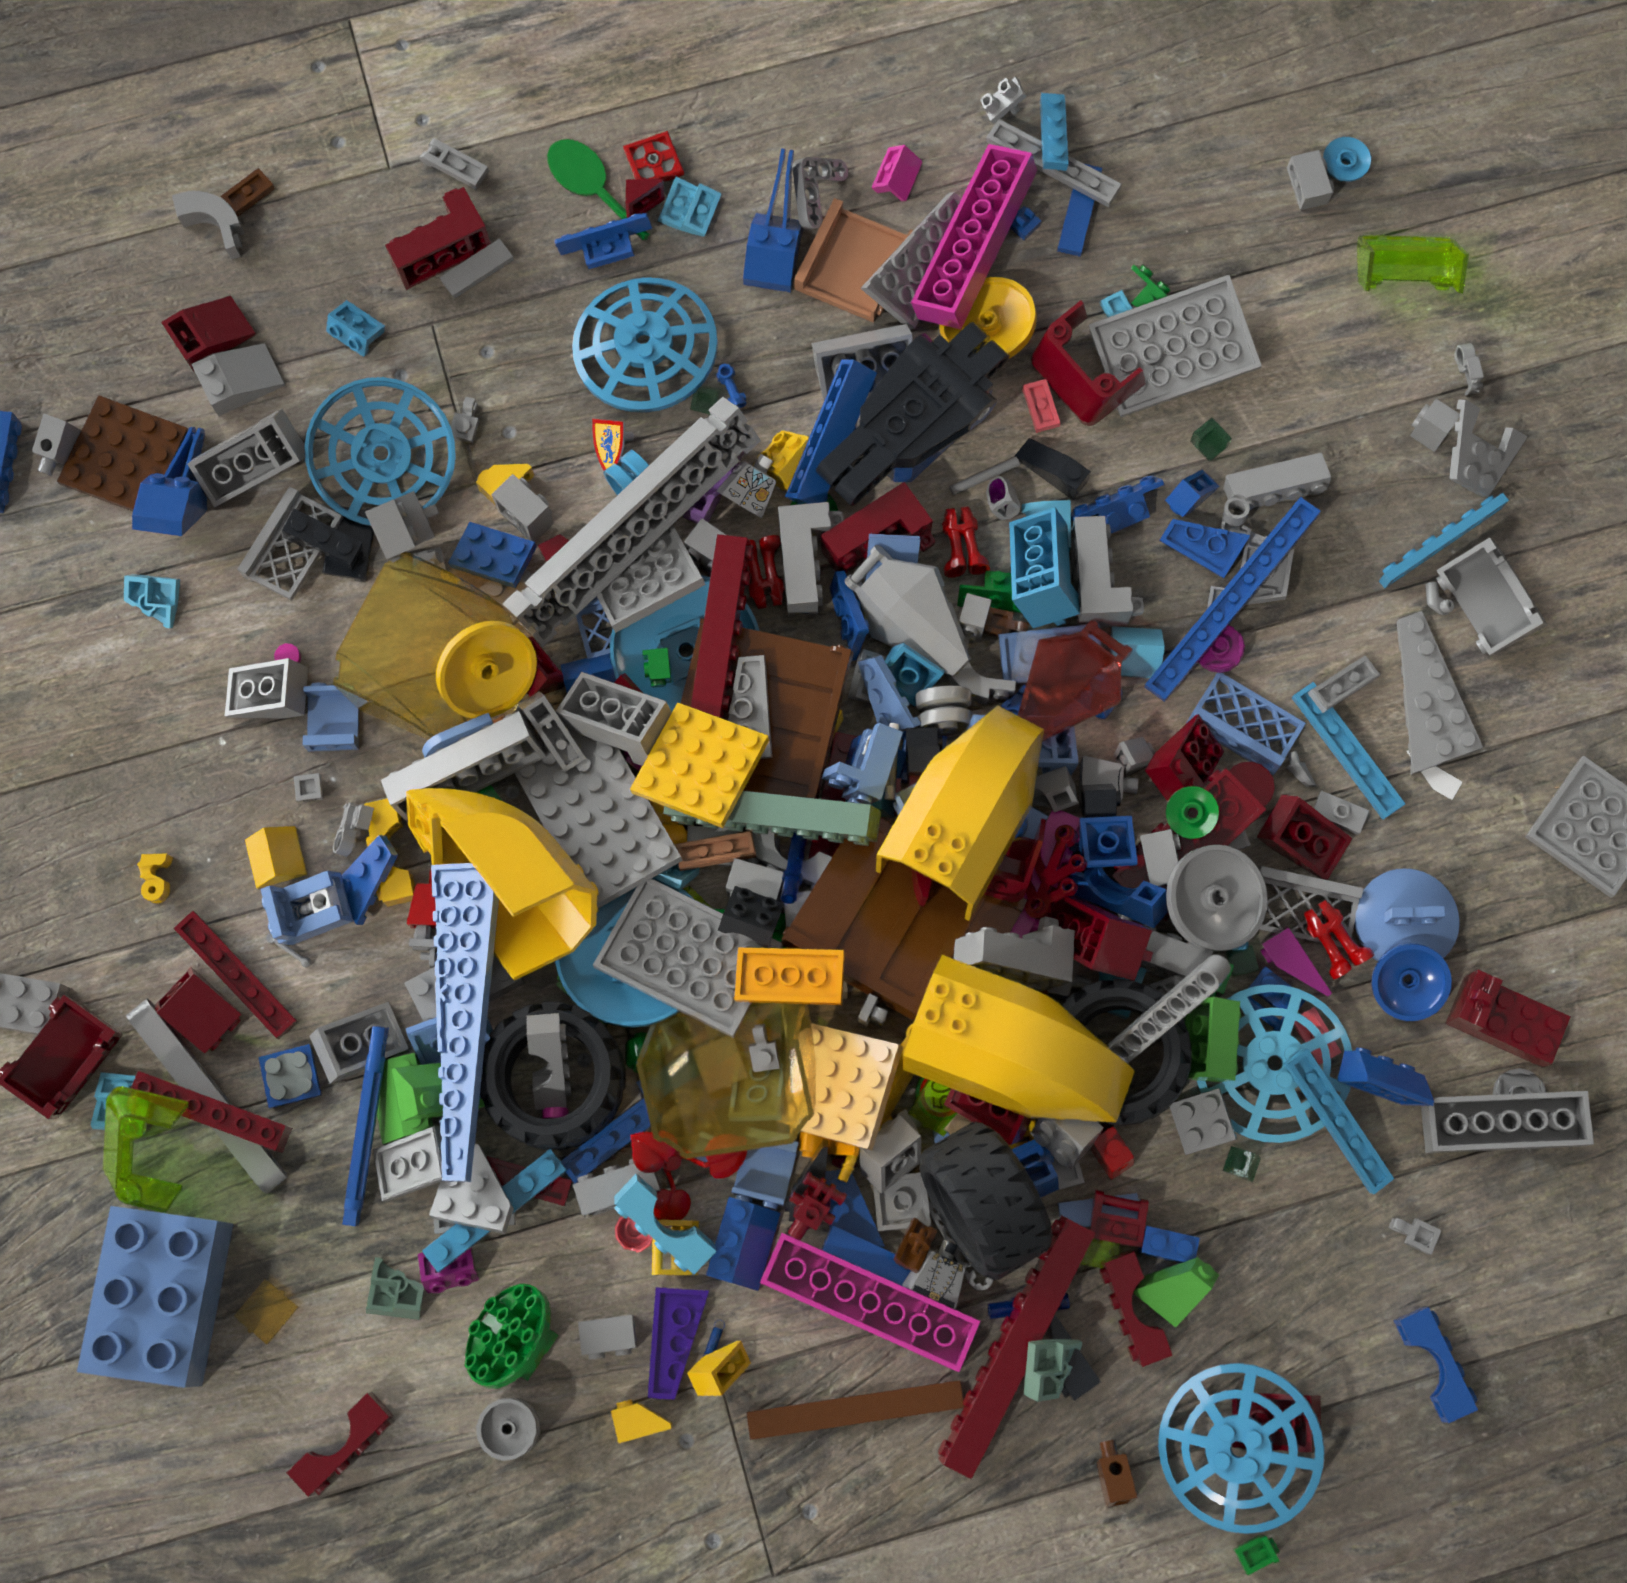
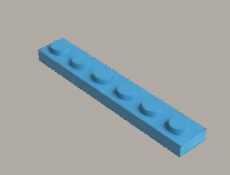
(1450, 534)
(1350, 754)
(1338, 1121)
(518, 1191)

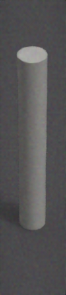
(984, 475)

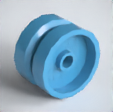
(621, 477)

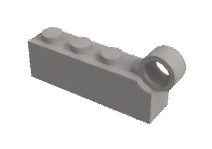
(1273, 484)

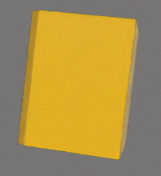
(275, 855)

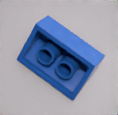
(1384, 1078)
(743, 1243)

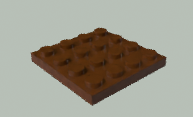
(119, 451)

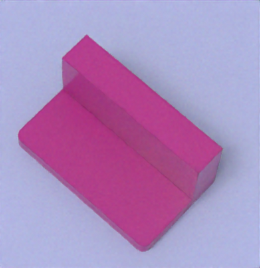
(897, 172)

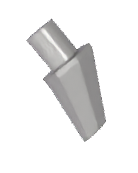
(1300, 770)

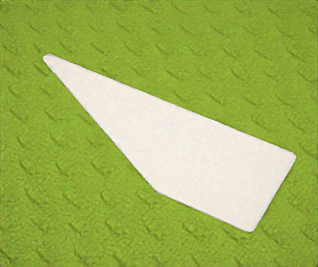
(1441, 781)

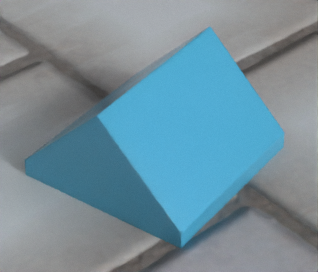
(1146, 653)

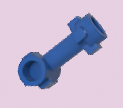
(725, 376)

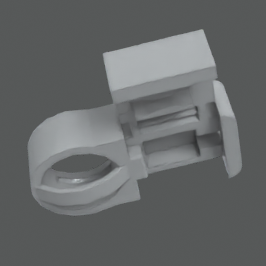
(1470, 365)
(353, 817)

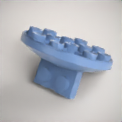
(1406, 909)

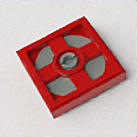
(654, 158)

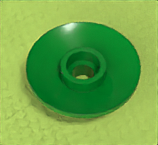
(1178, 808)

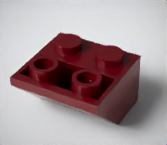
(547, 675)

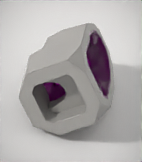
(1002, 498)

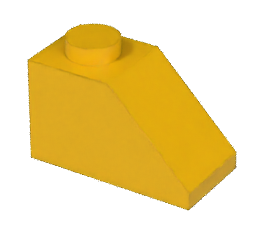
(496, 475)
(719, 1369)
(637, 1421)

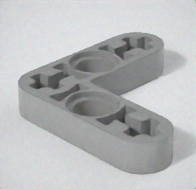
(809, 181)

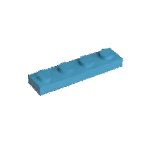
(1053, 131)

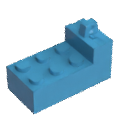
(1042, 569)

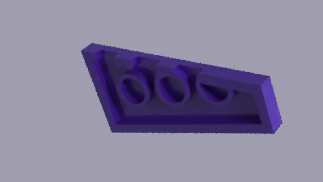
(673, 1333)

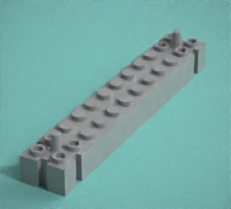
(632, 521)

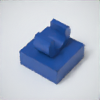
(1025, 223)

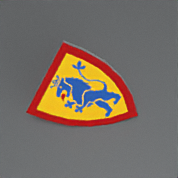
(609, 440)

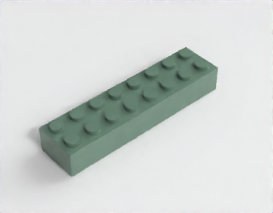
(797, 815)

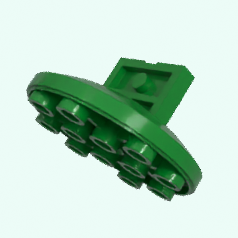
(510, 1337)

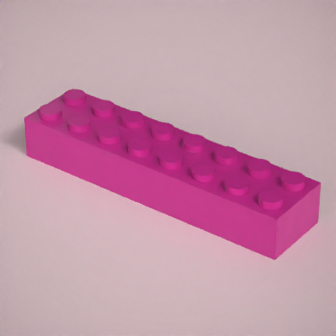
(974, 236)
(870, 1302)

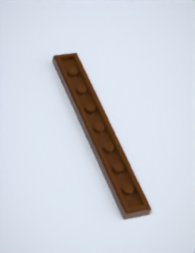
(855, 1409)

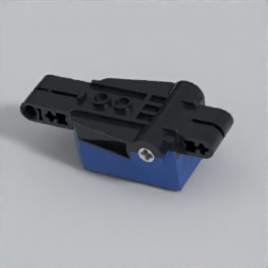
(916, 412)

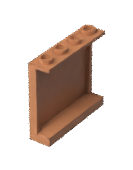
(843, 260)

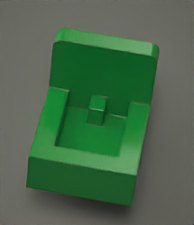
(1257, 1553)

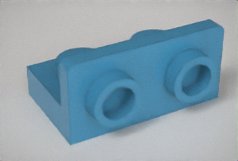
(353, 327)

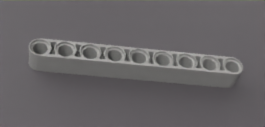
(1171, 1008)
(191, 1075)

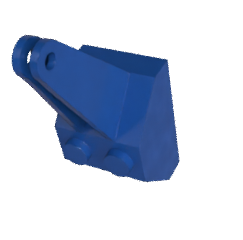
(774, 240)
(170, 500)

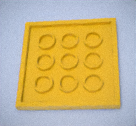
(700, 765)

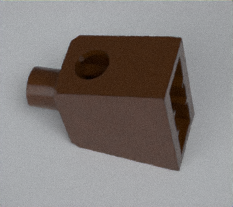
(1115, 1488)

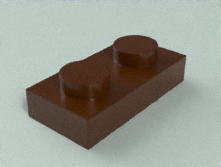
(248, 192)

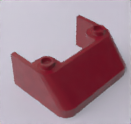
(1085, 398)
(1017, 867)

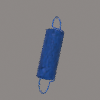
(714, 1339)

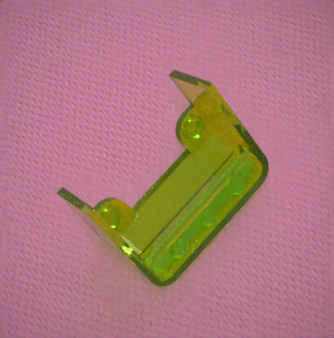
(1411, 259)
(125, 1119)

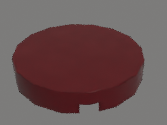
(1255, 780)

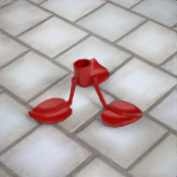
(652, 1155)

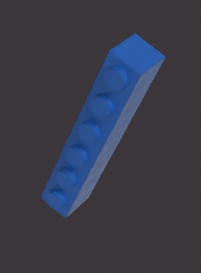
(833, 426)

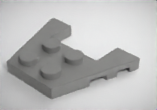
(1476, 462)
(1276, 584)

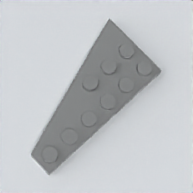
(903, 271)

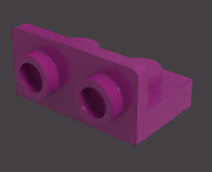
(458, 1273)

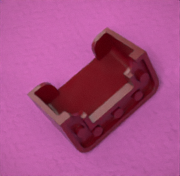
(60, 1058)

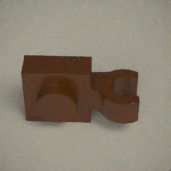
(1002, 622)

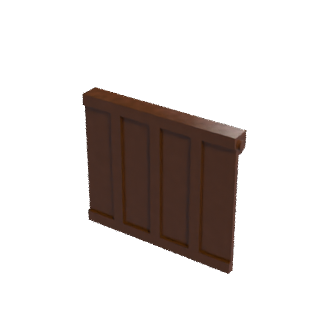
(804, 706)
(882, 928)

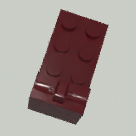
(441, 243)
(891, 514)
(1102, 938)
(1507, 1019)

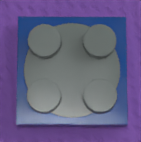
(290, 1076)

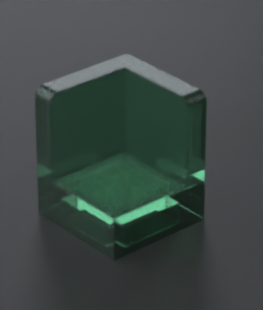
(1210, 439)

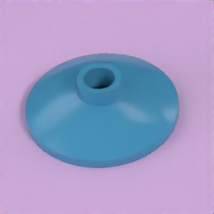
(1351, 151)

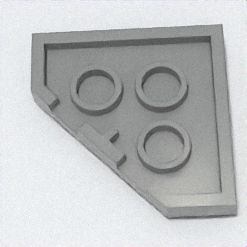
(474, 1203)

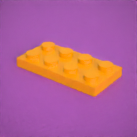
(789, 976)

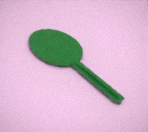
(582, 173)

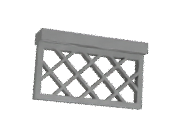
(271, 537)
(1310, 885)

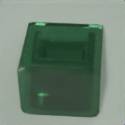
(704, 398)
(1242, 1163)

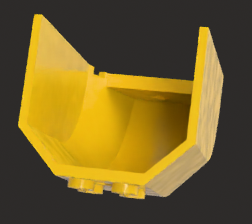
(969, 806)
(541, 892)
(1012, 1048)

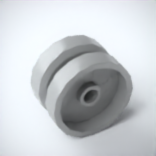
(944, 709)
(524, 1425)

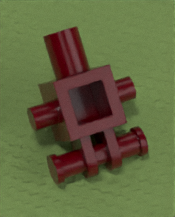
(813, 1206)

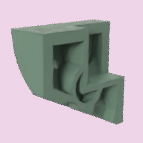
(393, 1293)
(1048, 1367)

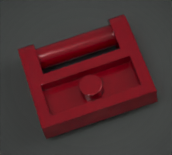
(1118, 1228)

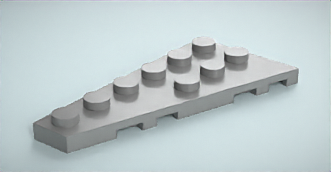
(1433, 707)

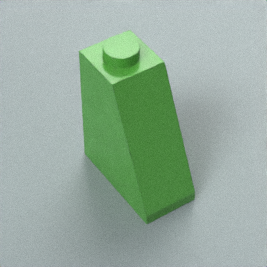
(1177, 1289)

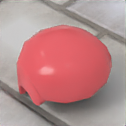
(630, 1237)

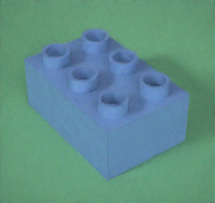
(155, 1297)

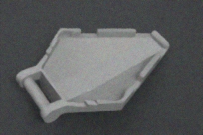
(910, 607)

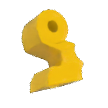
(154, 888)

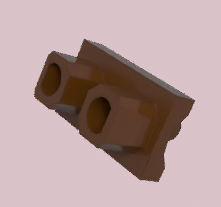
(914, 1245)

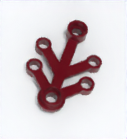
(1053, 875)

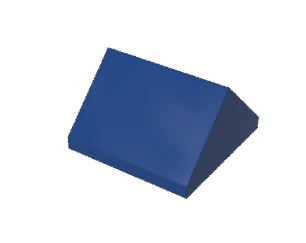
(596, 666)
(1107, 841)

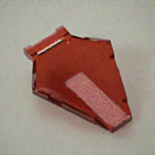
(1072, 680)

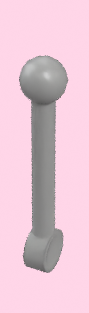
(306, 962)

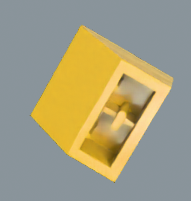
(785, 453)

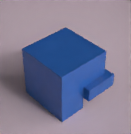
(1038, 1165)

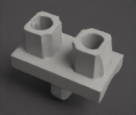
(1004, 100)
(423, 941)

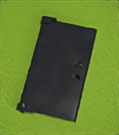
(361, 533)

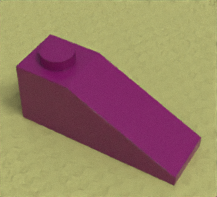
(1289, 956)

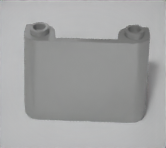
(1491, 597)

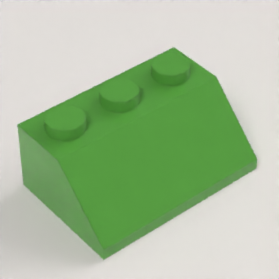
(1214, 1039)
(419, 1091)
(388, 1109)

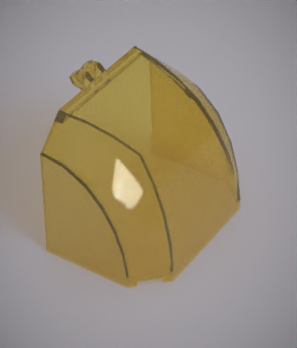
(398, 640)
(751, 1114)

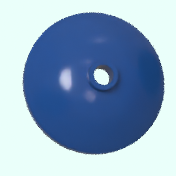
(1423, 993)

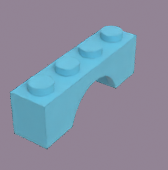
(688, 1246)

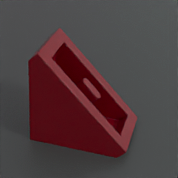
(643, 195)

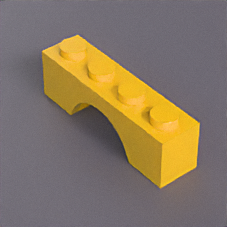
(399, 883)

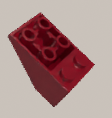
(208, 329)
(1185, 759)

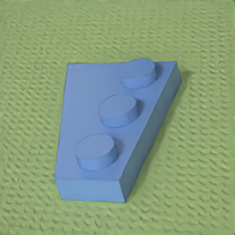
(883, 695)

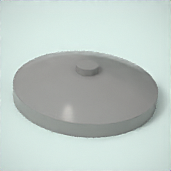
(1216, 897)

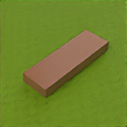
(716, 850)

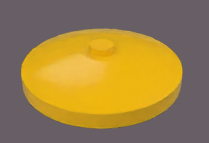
(1003, 313)
(486, 669)

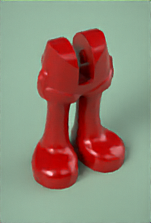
(768, 547)
(957, 565)
(1339, 964)

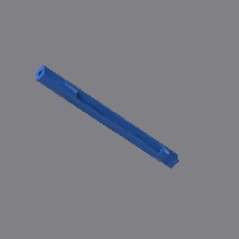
(365, 1126)

